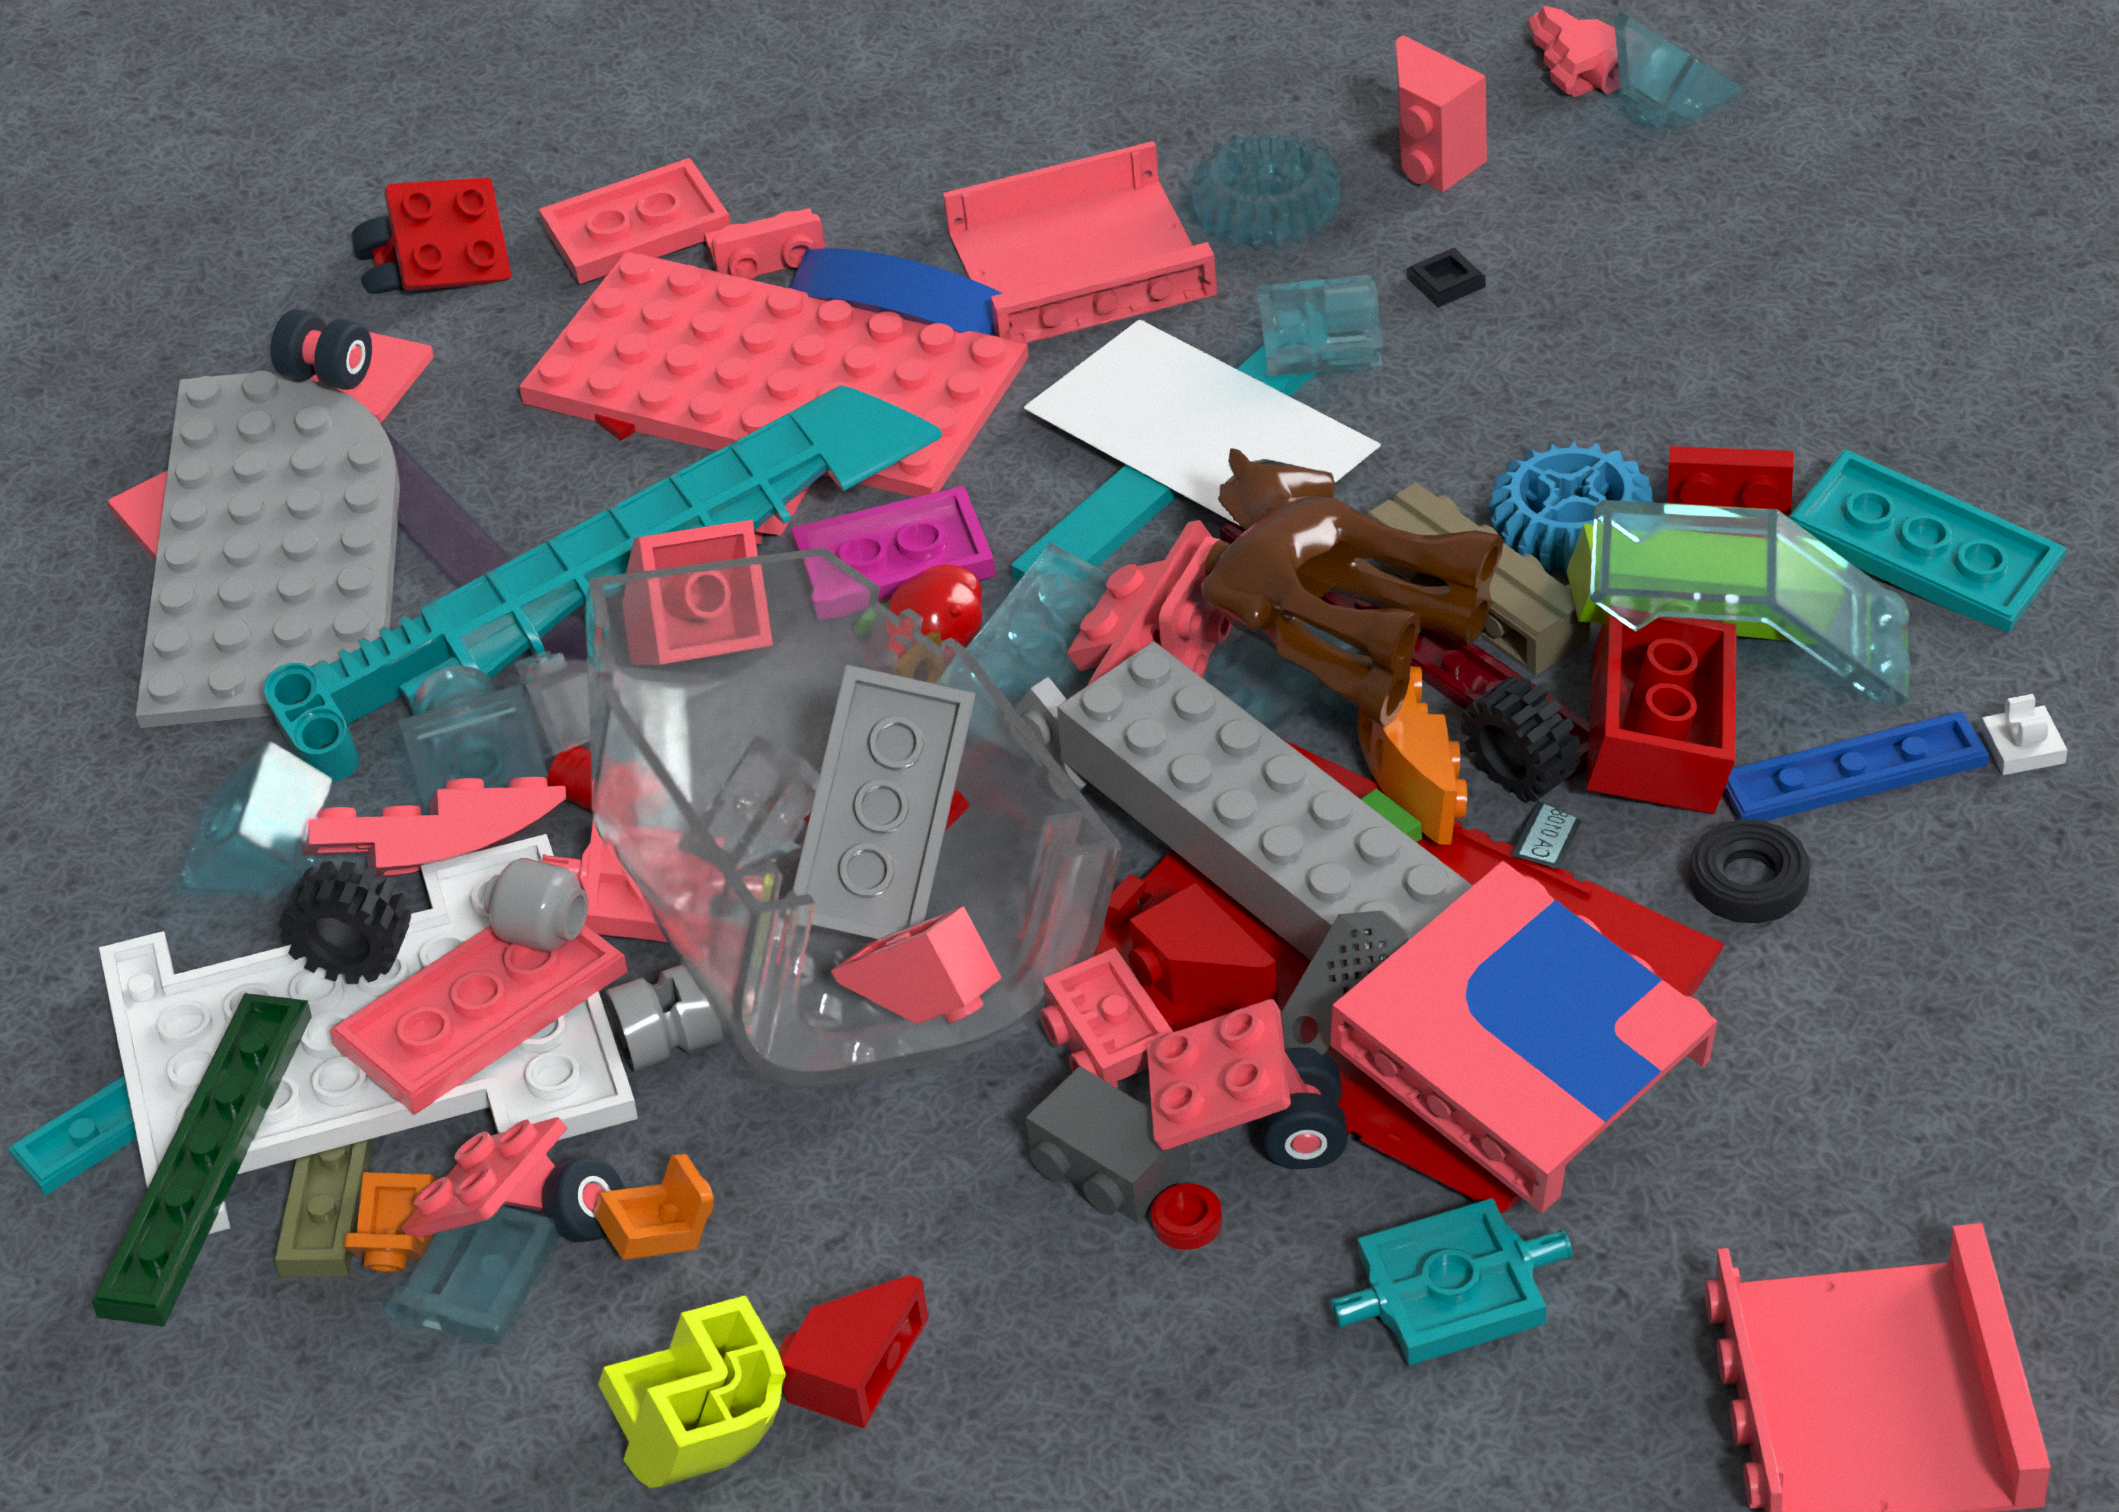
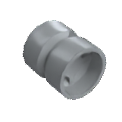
(662, 1017)

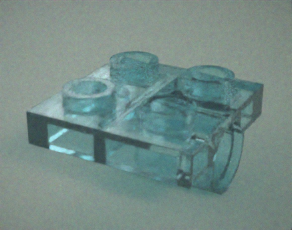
(1320, 325)

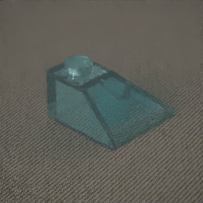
(1667, 78)

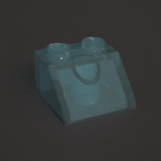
(252, 828)

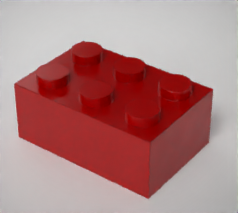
(1663, 711)

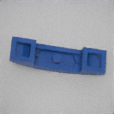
(896, 285)

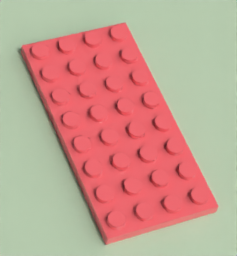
(726, 354)

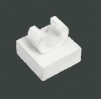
(2023, 737)

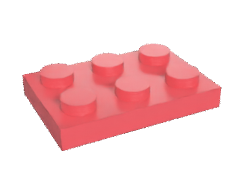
(636, 215)

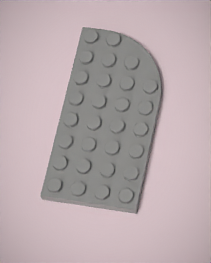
(265, 543)

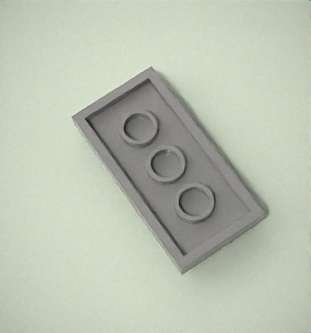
(882, 803)

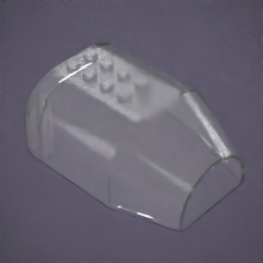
(759, 646)

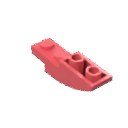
(459, 822)

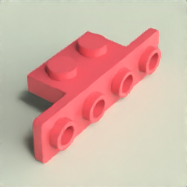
(1131, 606)

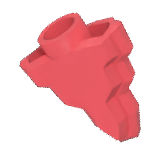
(1576, 51)

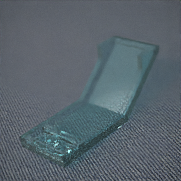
(1751, 569)

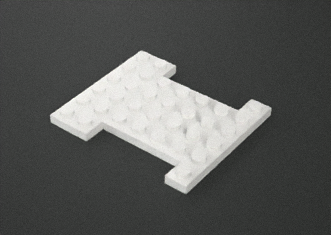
(176, 1021)

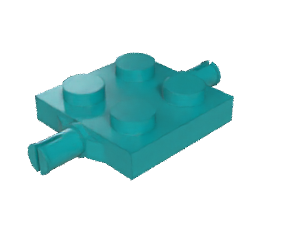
(1451, 1281)

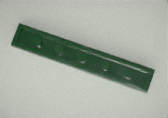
(202, 1161)

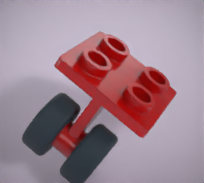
(434, 237)

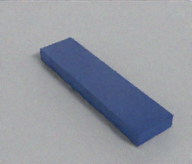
(1855, 768)

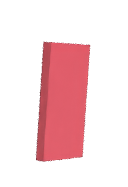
(470, 1011)

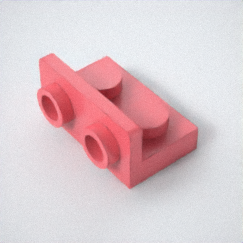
(765, 244)
(1102, 1017)

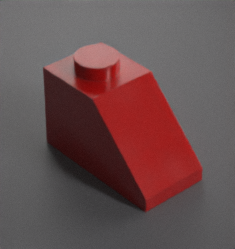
(1200, 954)
(853, 1349)

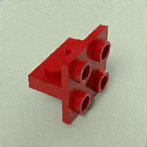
(1731, 477)

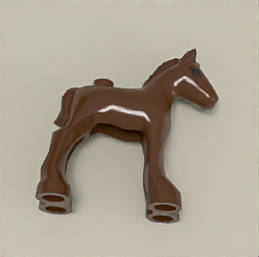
(1312, 544)

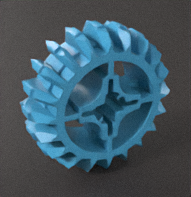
(1551, 495)

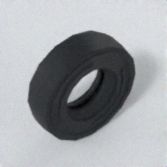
(1749, 840)

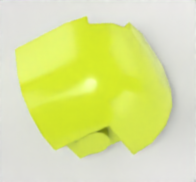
(700, 1398)

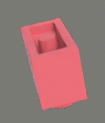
(924, 969)

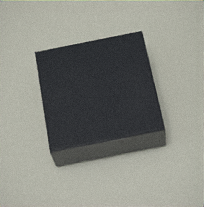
(1446, 277)

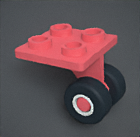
(349, 358)
(1239, 1073)
(517, 1173)

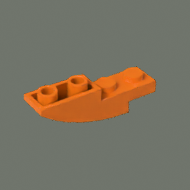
(1417, 763)

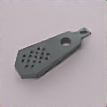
(1316, 989)

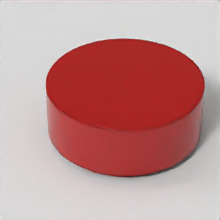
(1186, 1216)

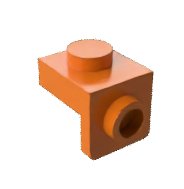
(383, 1210)
(658, 1216)

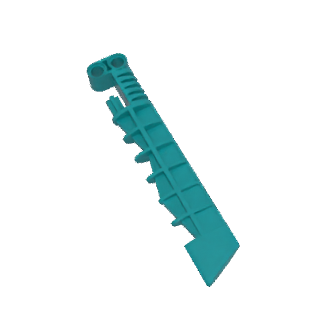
(525, 598)

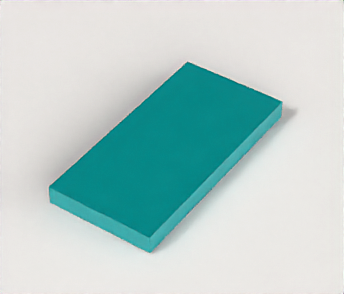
(1928, 541)

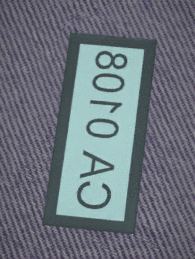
(1547, 835)

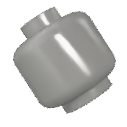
(536, 904)

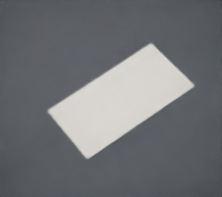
(1183, 410)

